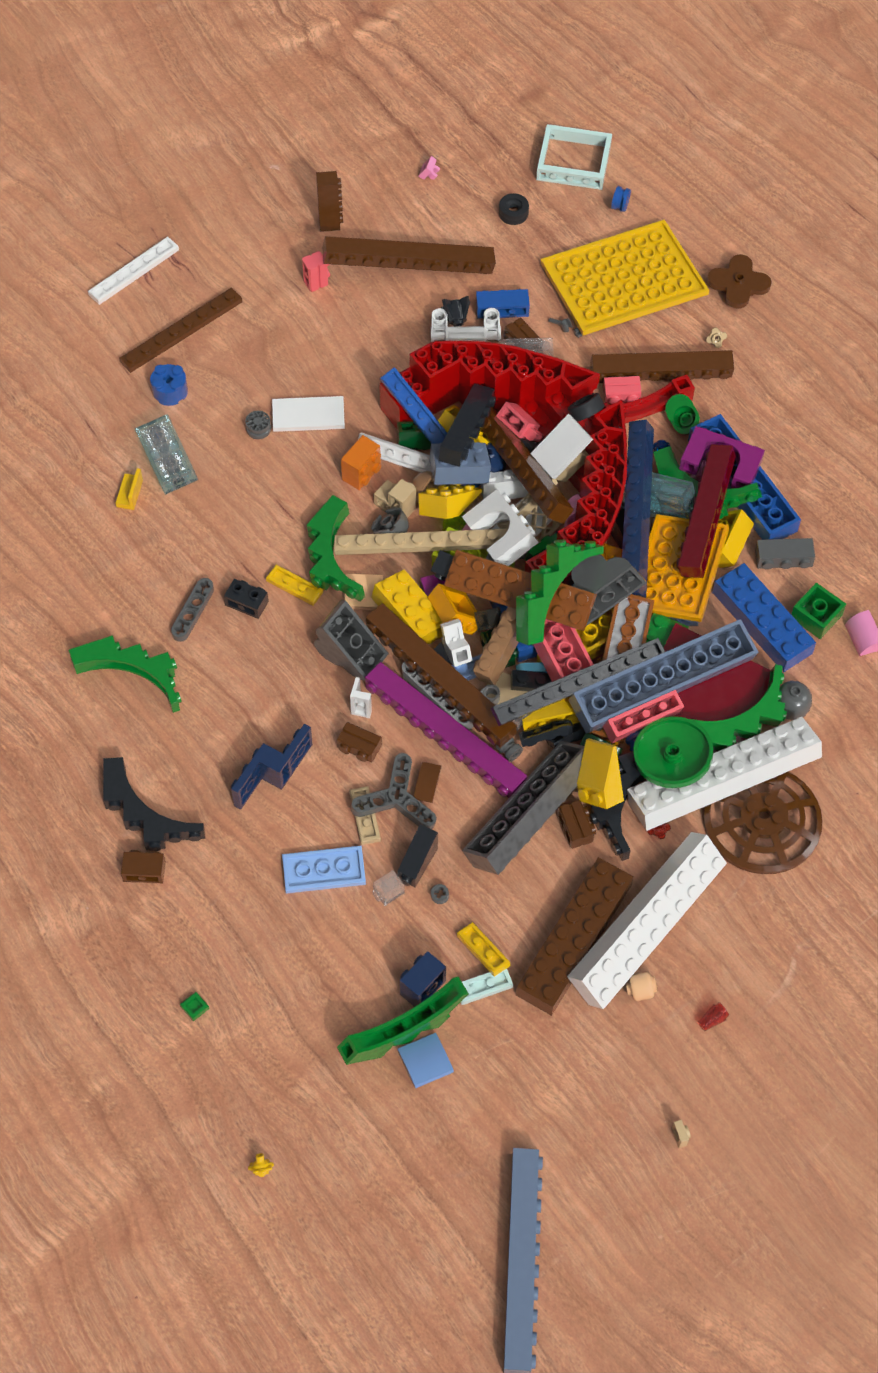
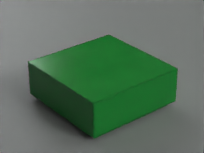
(194, 1006)

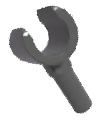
(565, 324)

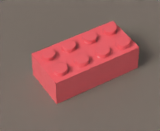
(562, 651)

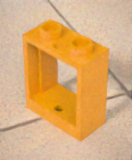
(454, 605)

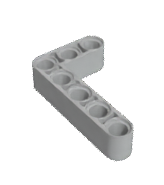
(414, 680)

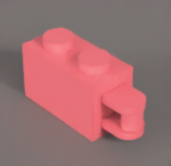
(519, 422)

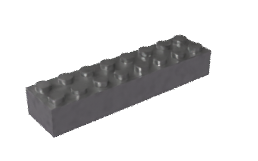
(526, 809)

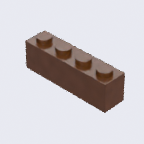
(328, 201)

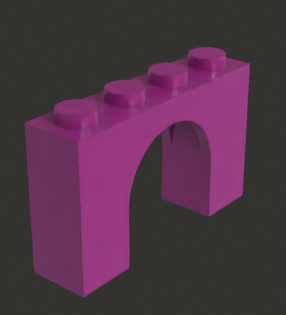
(747, 456)

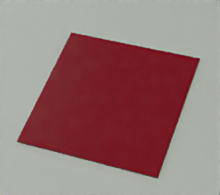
(723, 694)

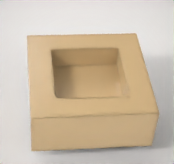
(681, 1133)

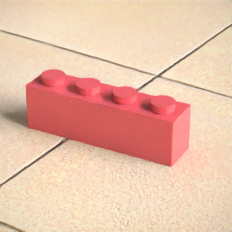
(639, 717)

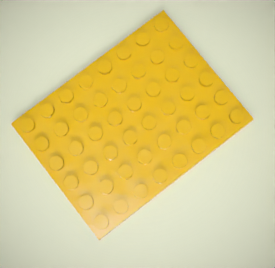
(624, 277)

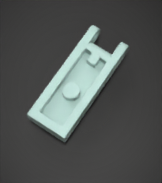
(486, 985)

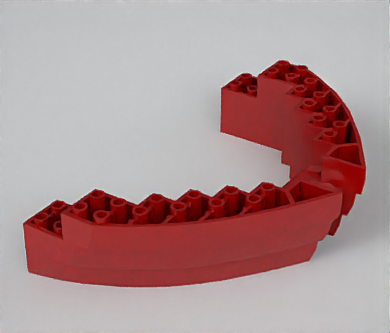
(543, 389)

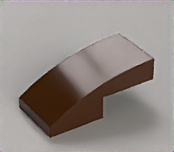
(427, 782)

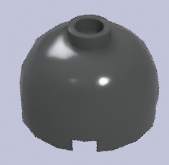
(393, 522)
(796, 699)

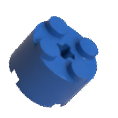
(169, 384)

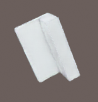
(360, 701)

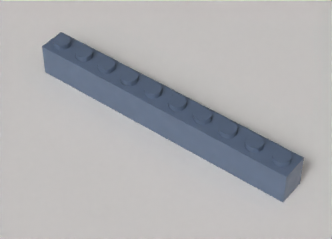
(521, 1261)

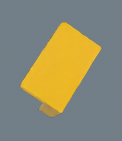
(129, 490)

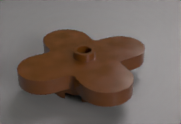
(739, 281)

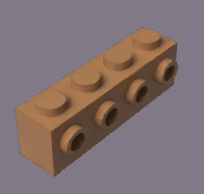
(498, 650)

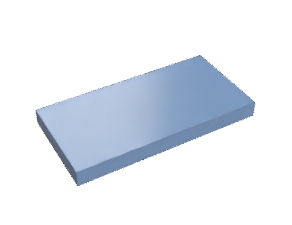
(323, 869)

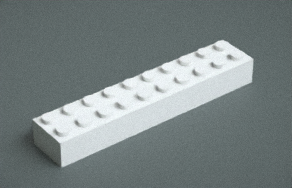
(730, 772)
(647, 920)

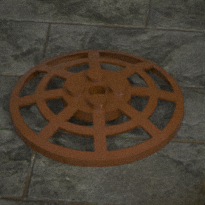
(767, 827)

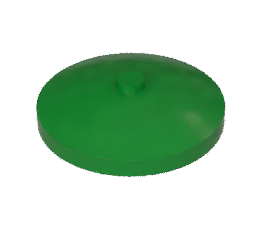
(673, 752)

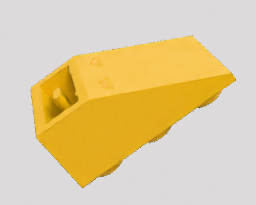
(447, 500)

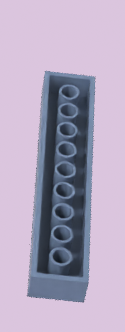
(667, 672)

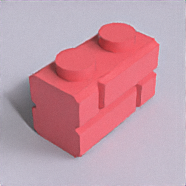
(315, 271)
(621, 388)

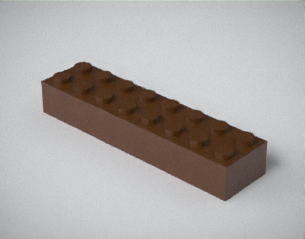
(574, 935)

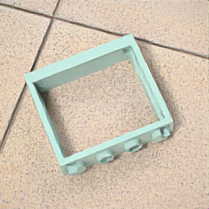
(573, 176)

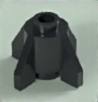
(456, 310)

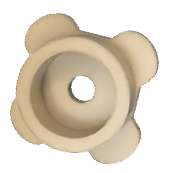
(721, 336)

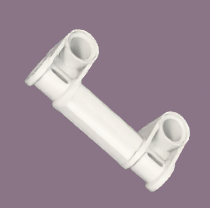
(490, 330)

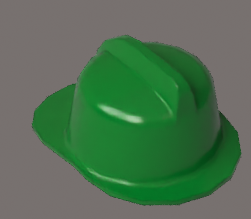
(682, 413)

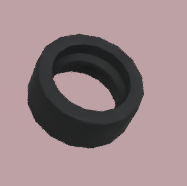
(586, 407)

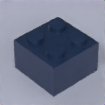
(422, 979)

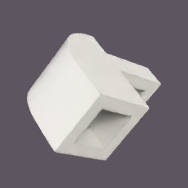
(455, 644)

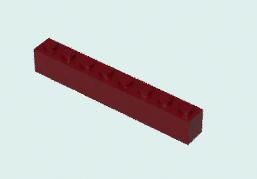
(706, 511)

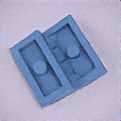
(425, 1060)

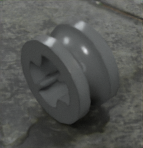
(436, 889)

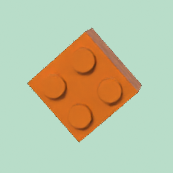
(361, 462)

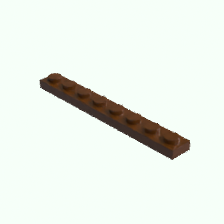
(180, 330)

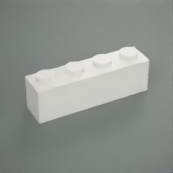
(506, 483)

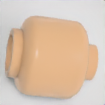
(642, 986)

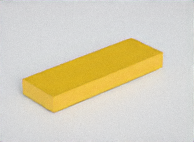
(294, 585)
(483, 949)

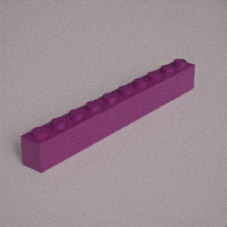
(445, 730)

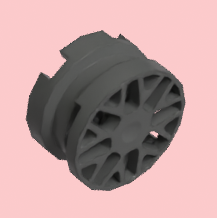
(258, 425)

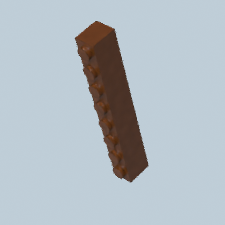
(665, 365)

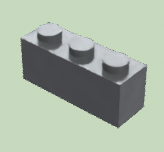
(785, 553)

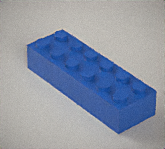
(764, 617)

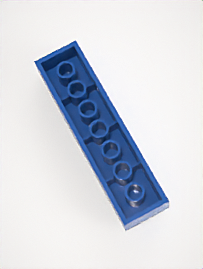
(771, 513)

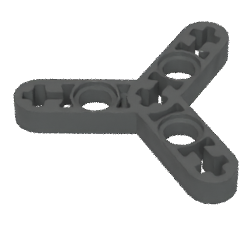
(401, 803)

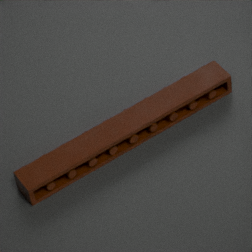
(408, 255)
(527, 469)
(439, 674)

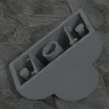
(608, 579)
(349, 642)

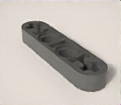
(189, 608)

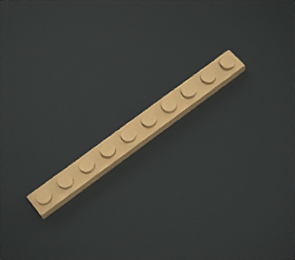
(417, 541)

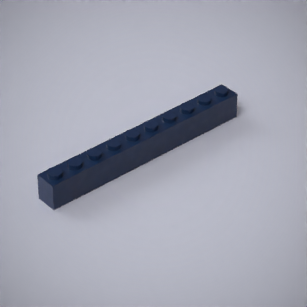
(638, 498)

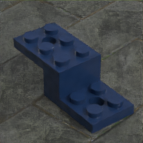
(271, 766)

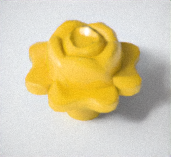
(260, 1166)

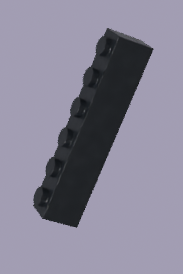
(467, 425)

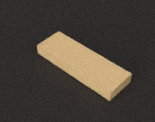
(366, 825)

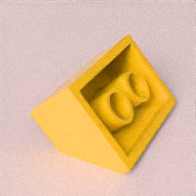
(739, 530)

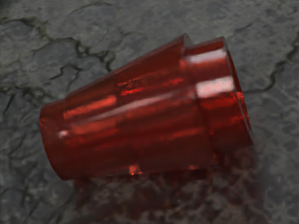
(715, 1015)

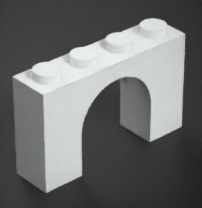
(517, 538)

